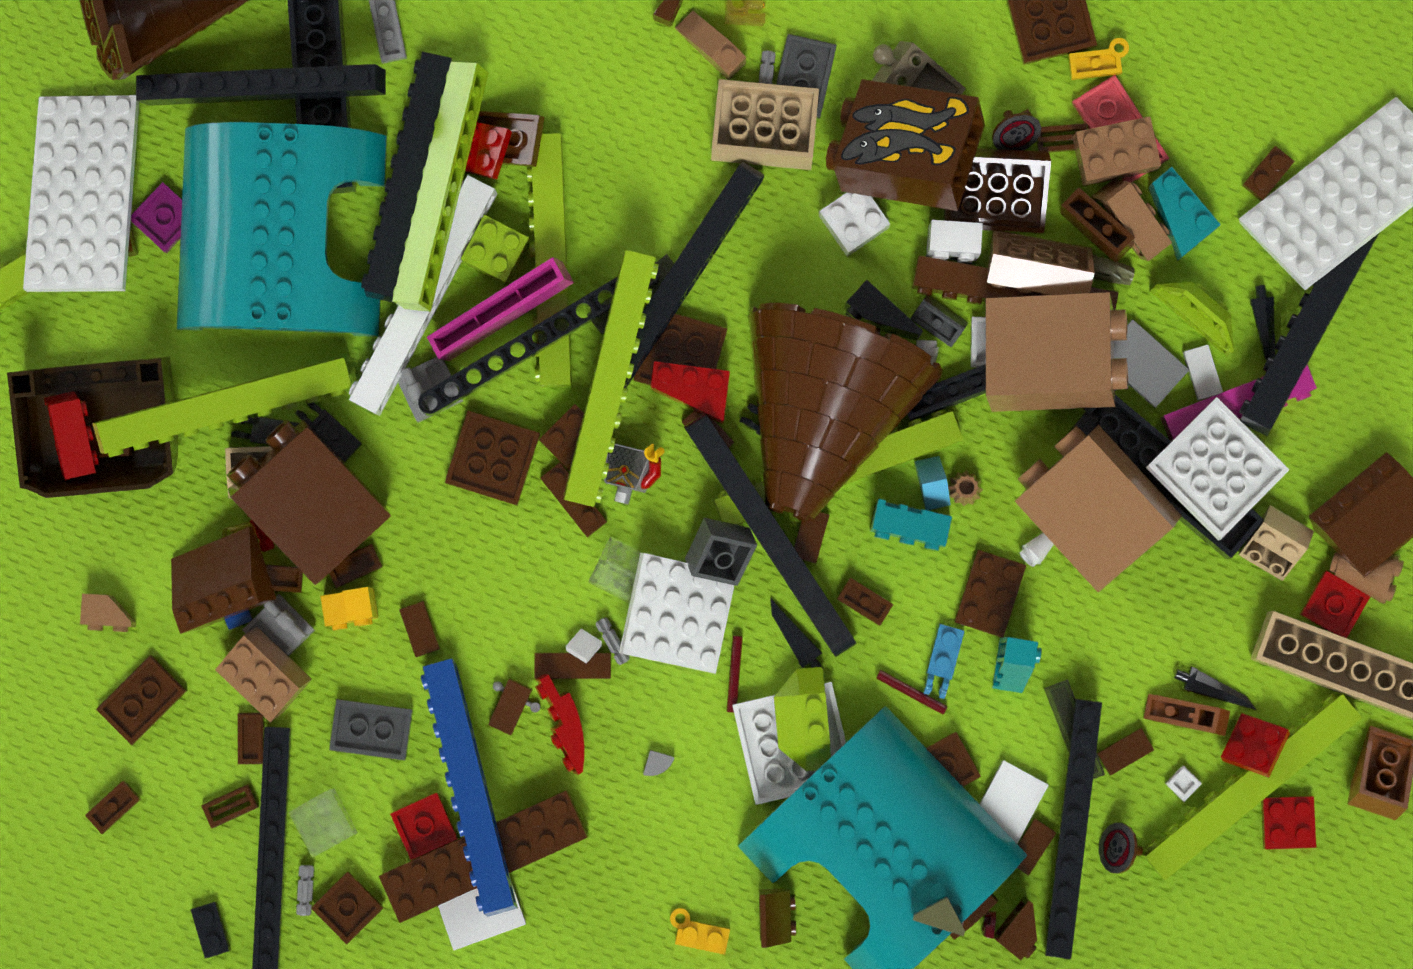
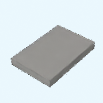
(1150, 366)

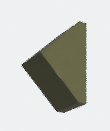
(940, 916)

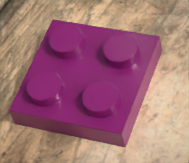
(160, 217)

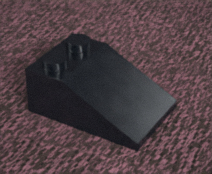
(875, 309)

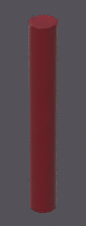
(734, 672)
(911, 692)

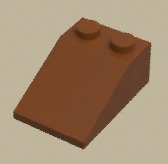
(1383, 774)

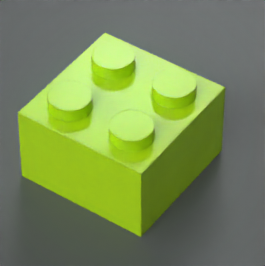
(495, 250)

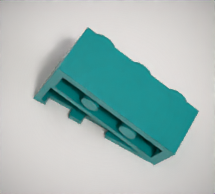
(1181, 212)
(910, 525)
(1015, 663)

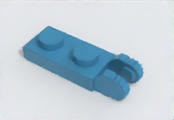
(943, 658)

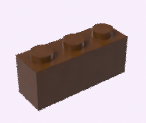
(1097, 225)

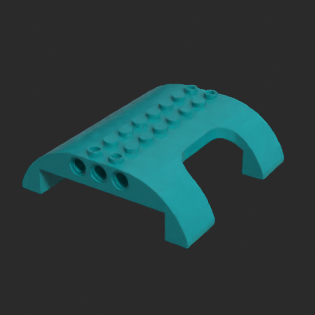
(261, 227)
(893, 838)

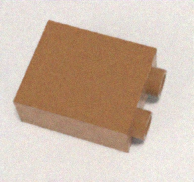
(1053, 352)
(1096, 506)

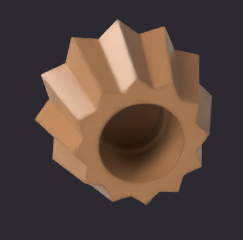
(965, 488)

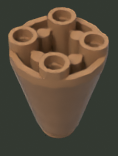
(1377, 583)

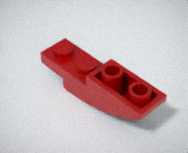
(569, 732)

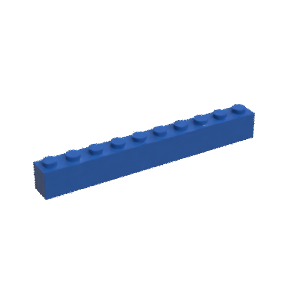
(469, 788)

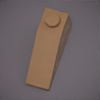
(712, 45)

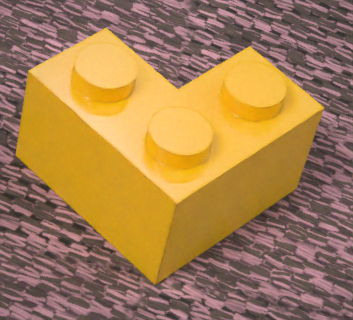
(349, 606)

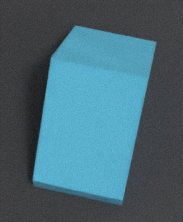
(932, 483)

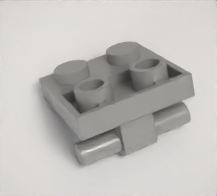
(422, 378)
(282, 625)

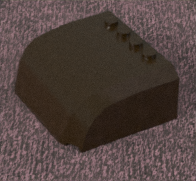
(108, 392)

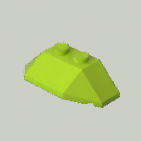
(1199, 312)
(803, 719)

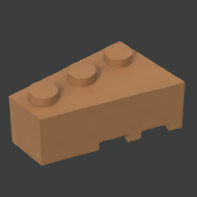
(1127, 207)

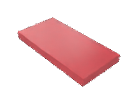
(1110, 105)

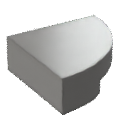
(657, 763)

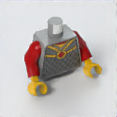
(633, 470)

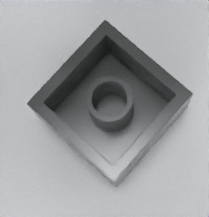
(720, 551)

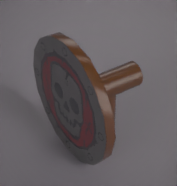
(1016, 131)
(1118, 848)

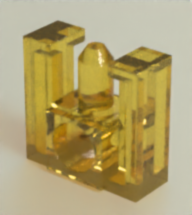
(740, 16)

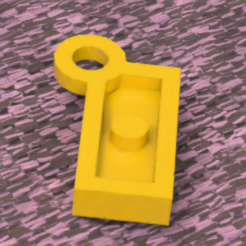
(1098, 62)
(699, 934)

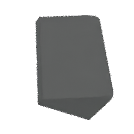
(939, 320)

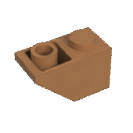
(104, 611)

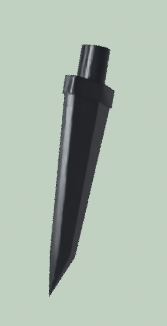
(1264, 317)
(800, 644)
(1205, 685)

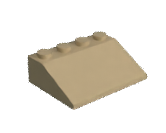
(765, 124)

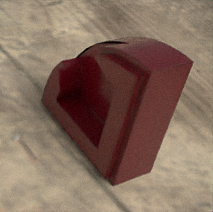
(989, 924)

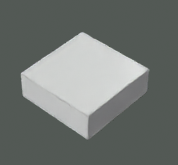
(583, 645)
(1183, 783)

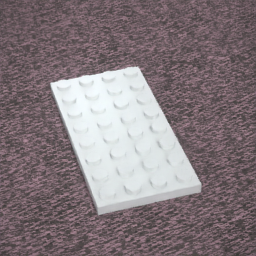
(81, 194)
(1339, 197)

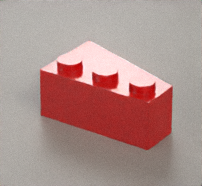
(693, 386)
(71, 434)

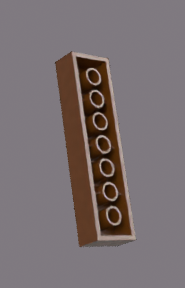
(445, 872)

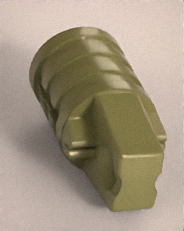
(1112, 272)

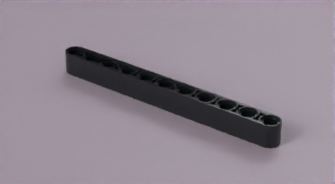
(695, 259)
(525, 340)
(770, 534)

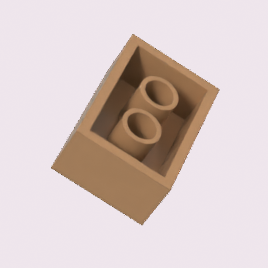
(1116, 151)
(263, 674)

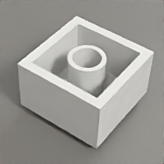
(854, 221)
(954, 240)

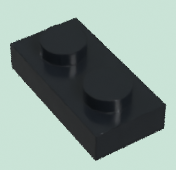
(210, 929)

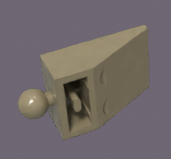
(913, 68)

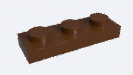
(585, 516)

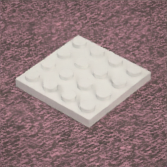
(1217, 469)
(675, 615)
(769, 769)

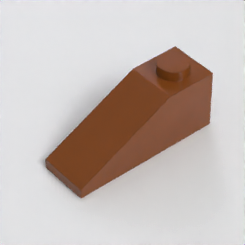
(1187, 714)

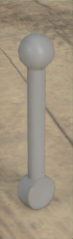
(535, 707)

